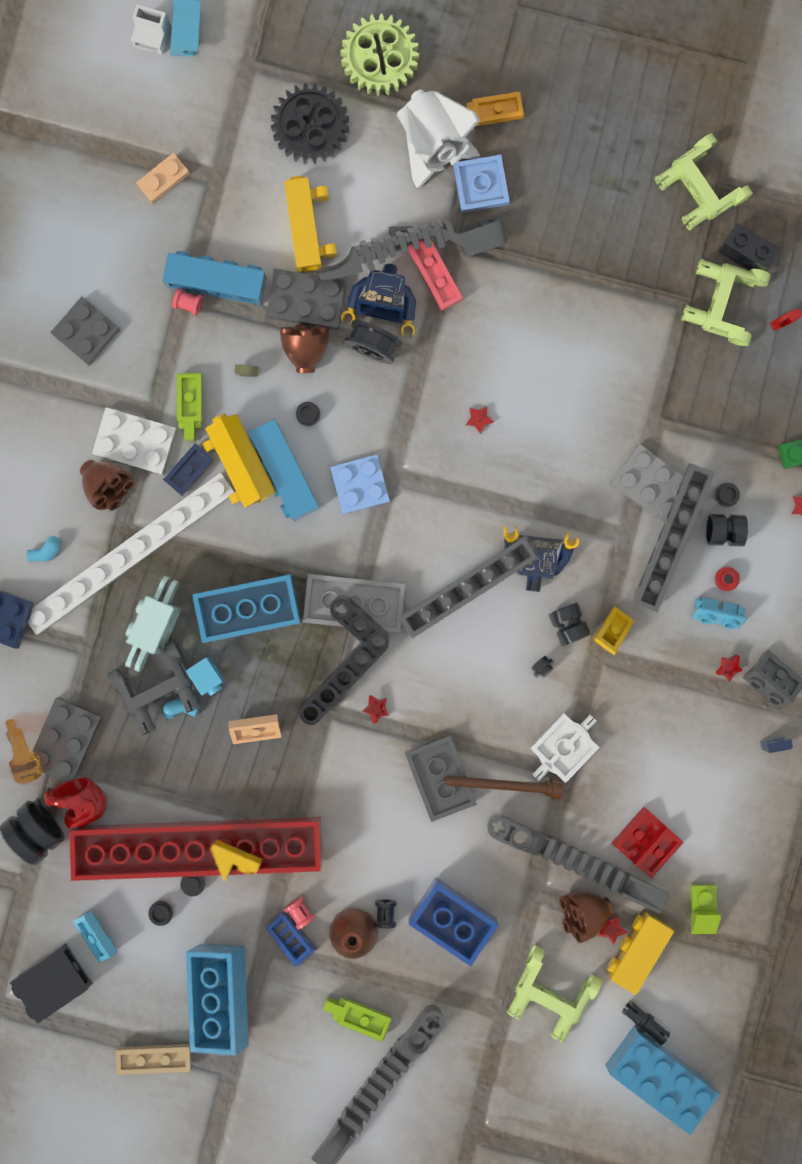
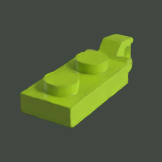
(190, 404)
(358, 1017)

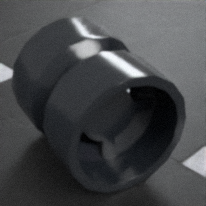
(730, 530)
(574, 631)

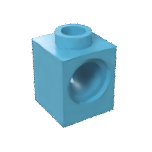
(206, 677)

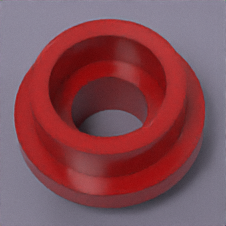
(719, 579)

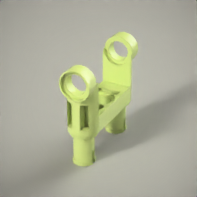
(708, 202)
(712, 319)
(569, 1011)

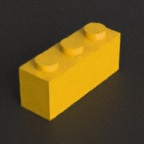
(639, 952)

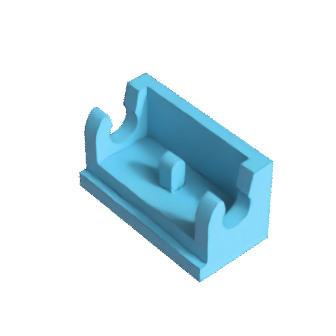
(185, 27)

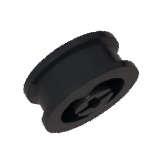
(372, 341)

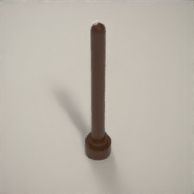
(550, 788)

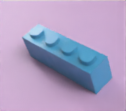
(215, 278)
(283, 470)

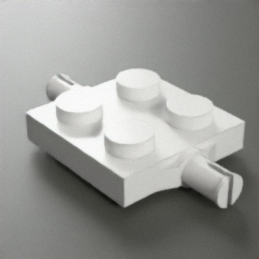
(564, 747)

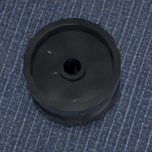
(31, 834)

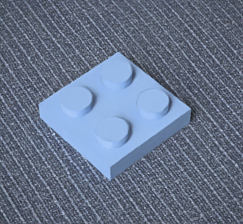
(481, 183)
(360, 484)

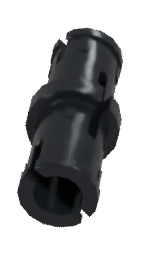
(646, 1022)

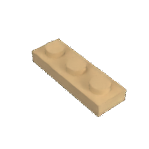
(153, 1059)

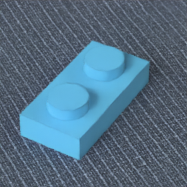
(95, 937)

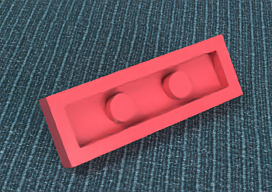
(435, 275)

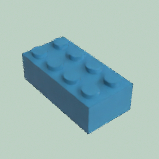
(247, 608)
(217, 999)
(662, 1080)

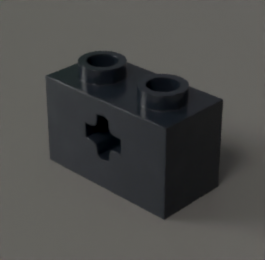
(748, 248)

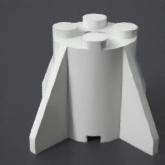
(436, 133)

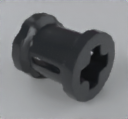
(388, 905)

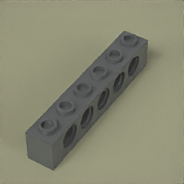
(673, 537)
(469, 586)

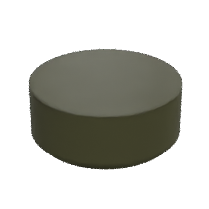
(246, 370)

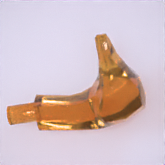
(25, 764)

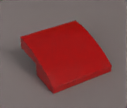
(647, 842)

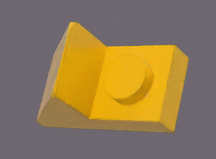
(613, 630)
(228, 855)

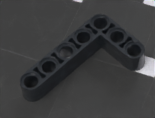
(349, 663)

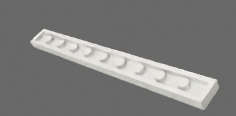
(129, 553)

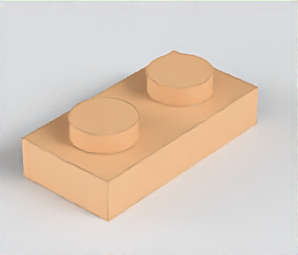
(163, 178)
(255, 729)

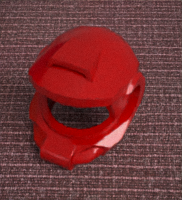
(84, 805)

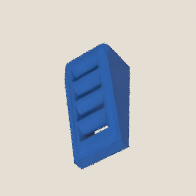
(290, 952)

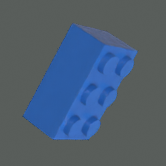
(453, 921)

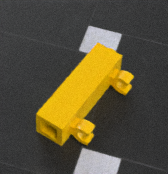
(303, 225)
(239, 460)

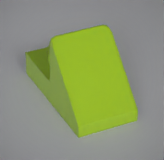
(703, 909)

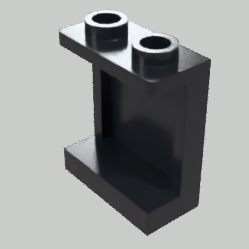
(51, 984)

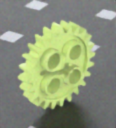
(358, 59)

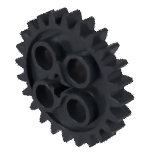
(289, 116)

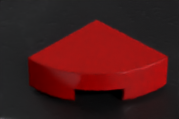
(786, 319)

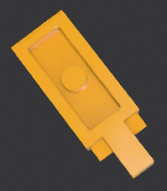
(497, 108)

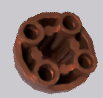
(304, 345)
(105, 484)
(585, 914)
(356, 924)

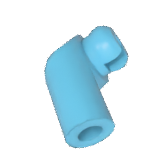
(47, 552)
(175, 707)

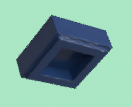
(777, 745)

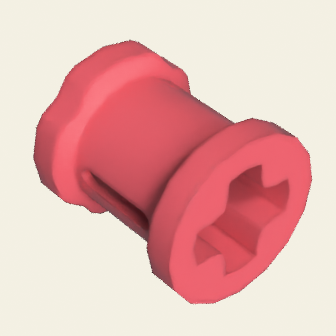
(187, 301)
(299, 912)

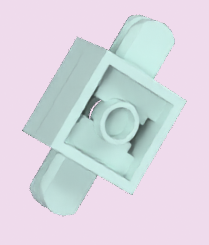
(153, 624)

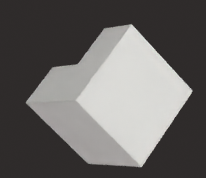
(150, 29)

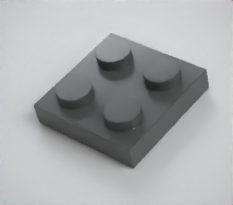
(85, 330)

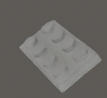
(654, 486)
(377, 598)

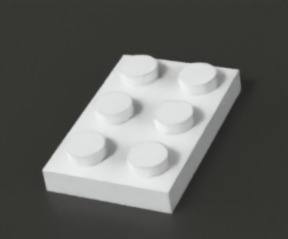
(134, 441)

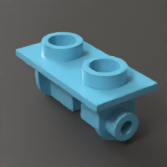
(729, 616)

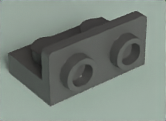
(774, 680)

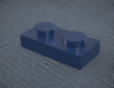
(188, 469)

